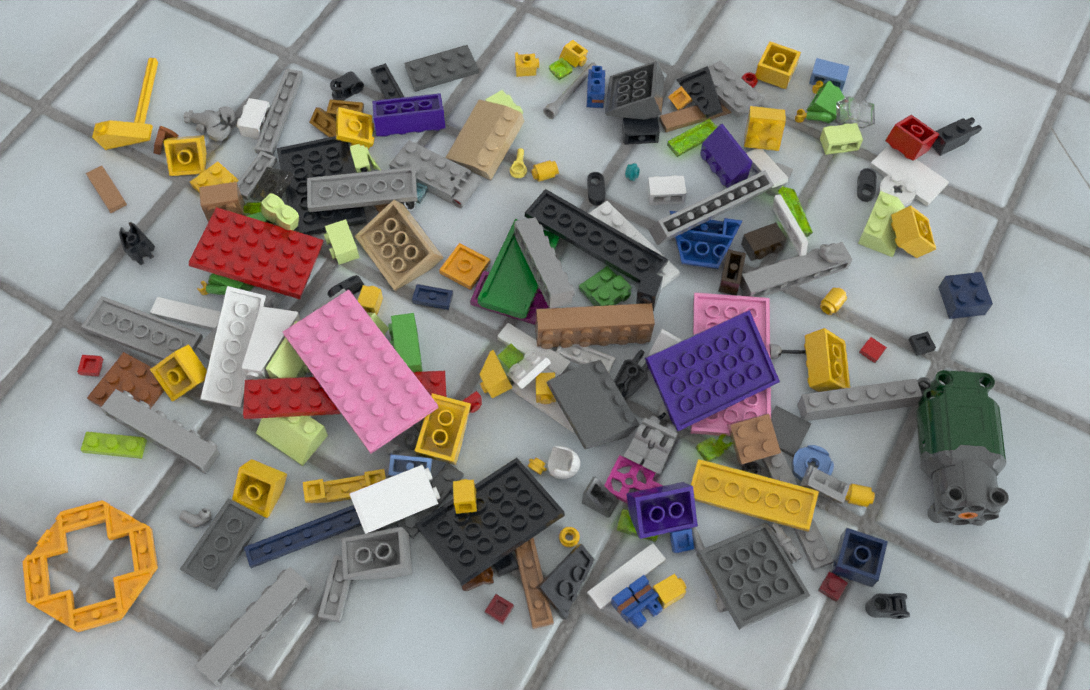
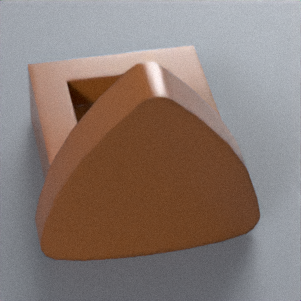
(163, 134)

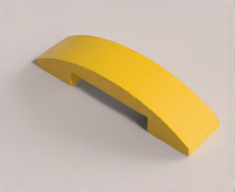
(339, 490)

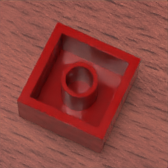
(912, 137)

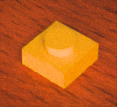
(680, 98)

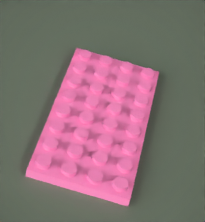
(710, 311)
(360, 371)

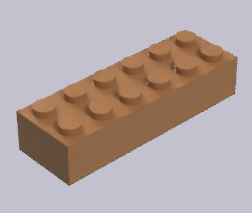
(594, 325)

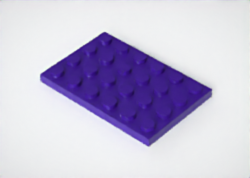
(712, 370)

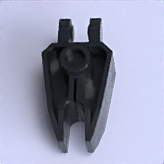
(136, 243)
(631, 375)

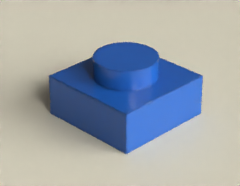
(682, 540)

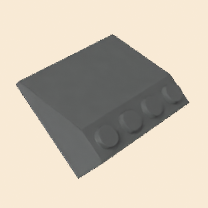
(636, 92)
(593, 404)

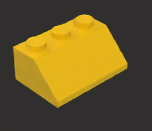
(826, 361)

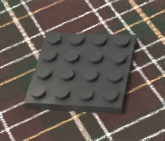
(752, 575)

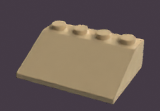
(486, 138)
(398, 245)

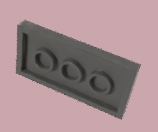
(441, 68)
(222, 544)

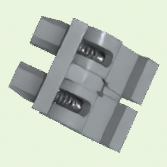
(656, 437)

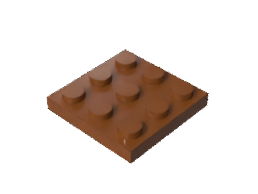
(130, 376)

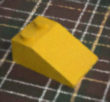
(443, 430)

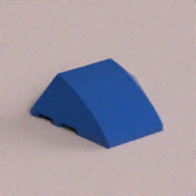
(707, 243)

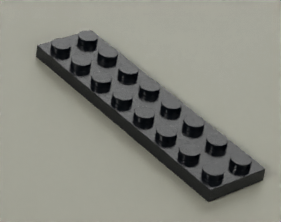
(595, 237)

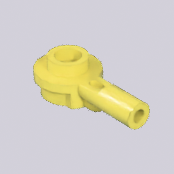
(518, 168)

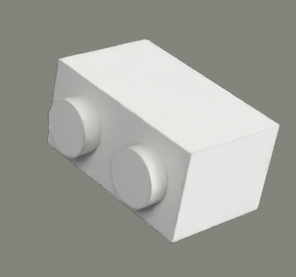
(253, 118)
(666, 190)

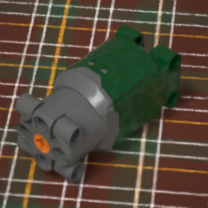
(962, 447)

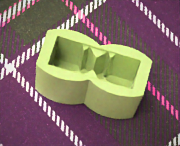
(276, 212)

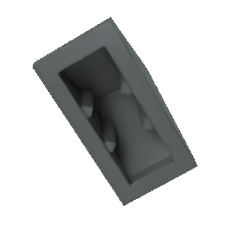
(599, 498)

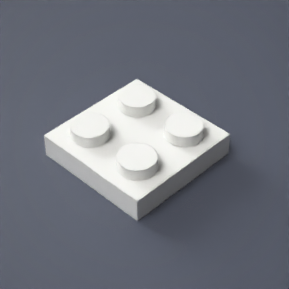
(528, 368)

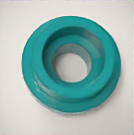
(632, 171)

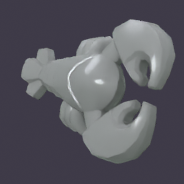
(210, 120)

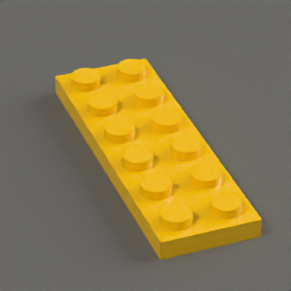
(754, 495)

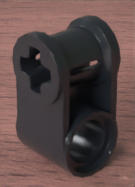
(346, 85)
(892, 606)

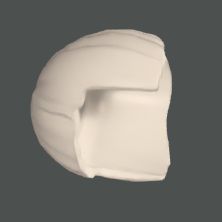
(563, 462)

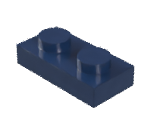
(432, 296)

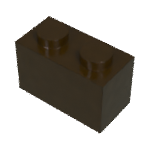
(763, 241)
(732, 272)

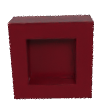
(832, 586)
(499, 609)

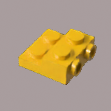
(354, 127)

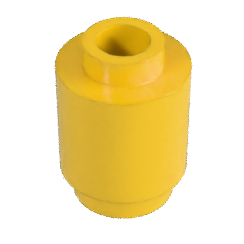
(544, 170)
(833, 301)
(859, 495)

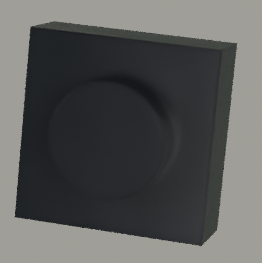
(922, 343)

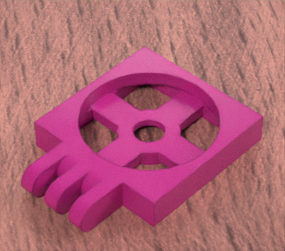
(635, 468)

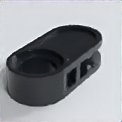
(866, 181)
(596, 192)
(353, 284)

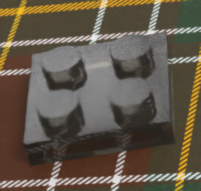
(272, 181)

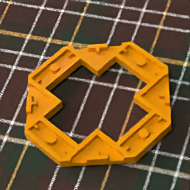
(126, 586)

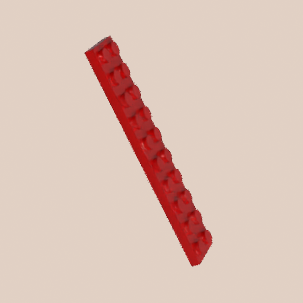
(306, 397)

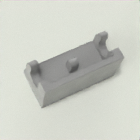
(828, 486)

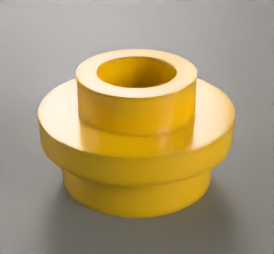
(537, 465)
(569, 531)

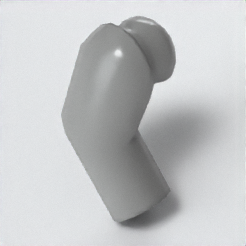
(196, 520)

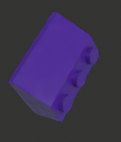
(725, 157)
(662, 509)

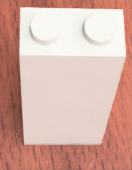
(266, 340)
(395, 498)

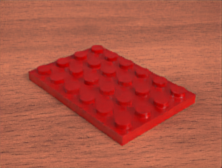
(256, 253)

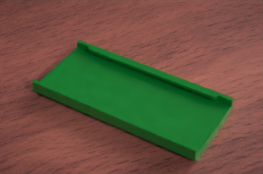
(511, 283)

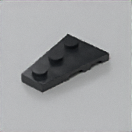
(702, 91)
(564, 581)

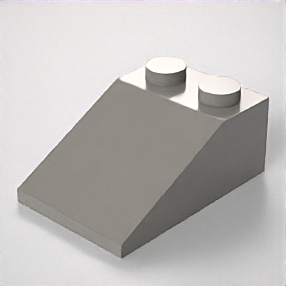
(377, 555)

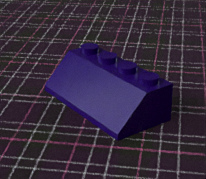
(408, 114)

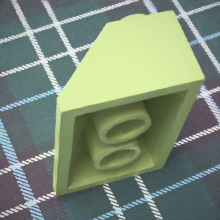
(878, 230)
(286, 363)
(293, 436)

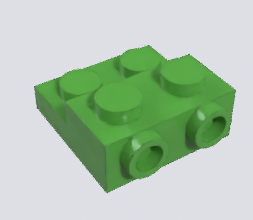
(606, 288)

